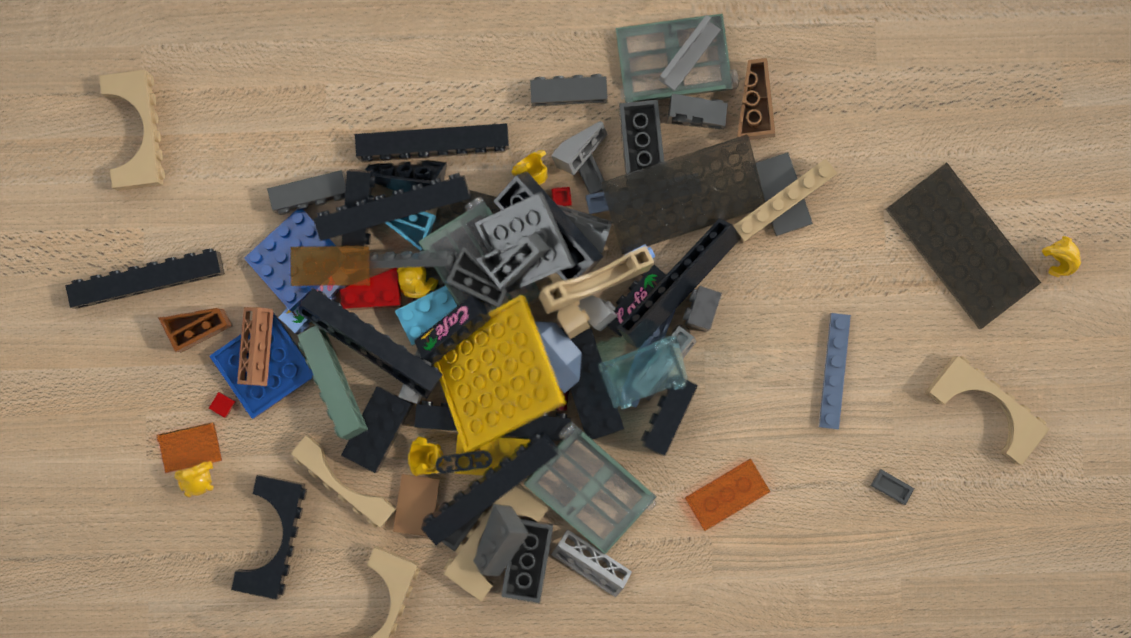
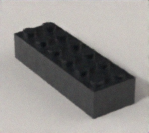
(580, 248)
(590, 392)

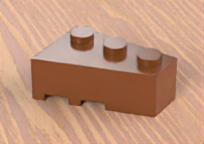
(194, 327)

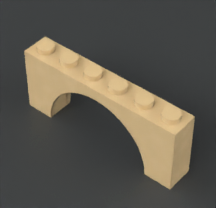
(145, 167)
(1023, 428)
(463, 569)
(398, 575)

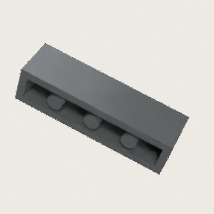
(568, 90)
(307, 191)

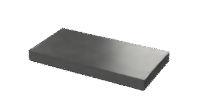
(775, 176)

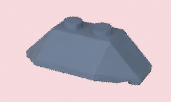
(562, 354)

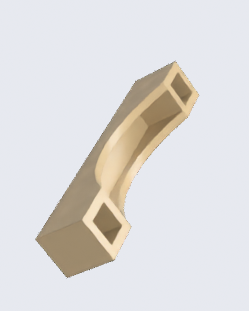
(784, 200)
(573, 290)
(571, 317)
(313, 457)

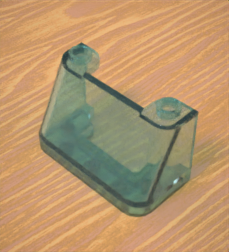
(644, 372)

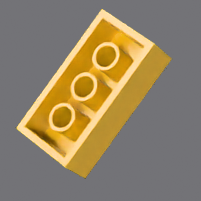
(497, 448)

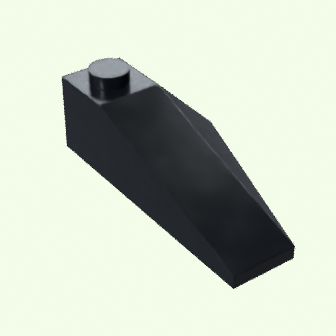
(407, 174)

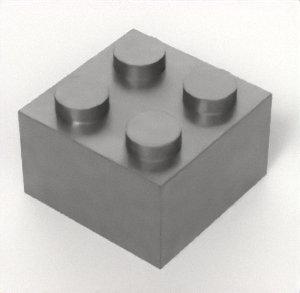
(702, 309)

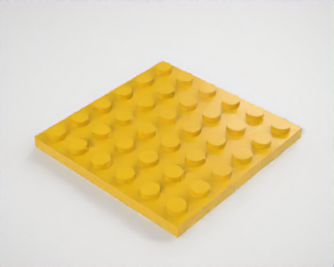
(498, 377)

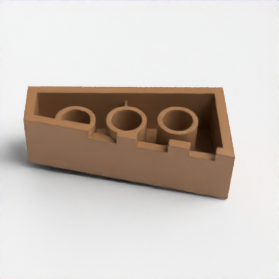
(757, 108)

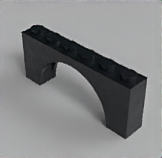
(286, 499)

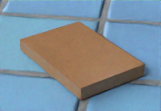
(415, 500)

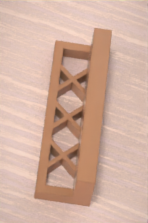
(257, 346)

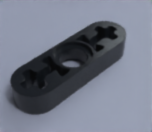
(448, 458)

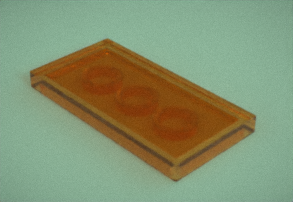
(330, 266)
(727, 494)

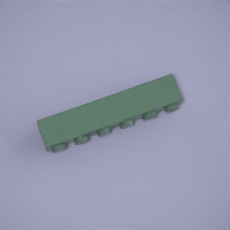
(332, 383)

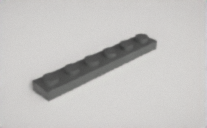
(410, 259)

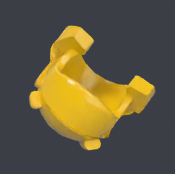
(533, 165)
(1067, 254)
(413, 282)
(423, 457)
(195, 480)

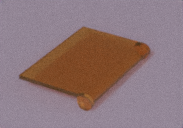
(189, 447)

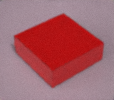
(562, 196)
(222, 404)

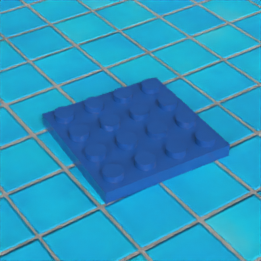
(273, 256)
(285, 372)

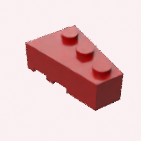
(381, 293)

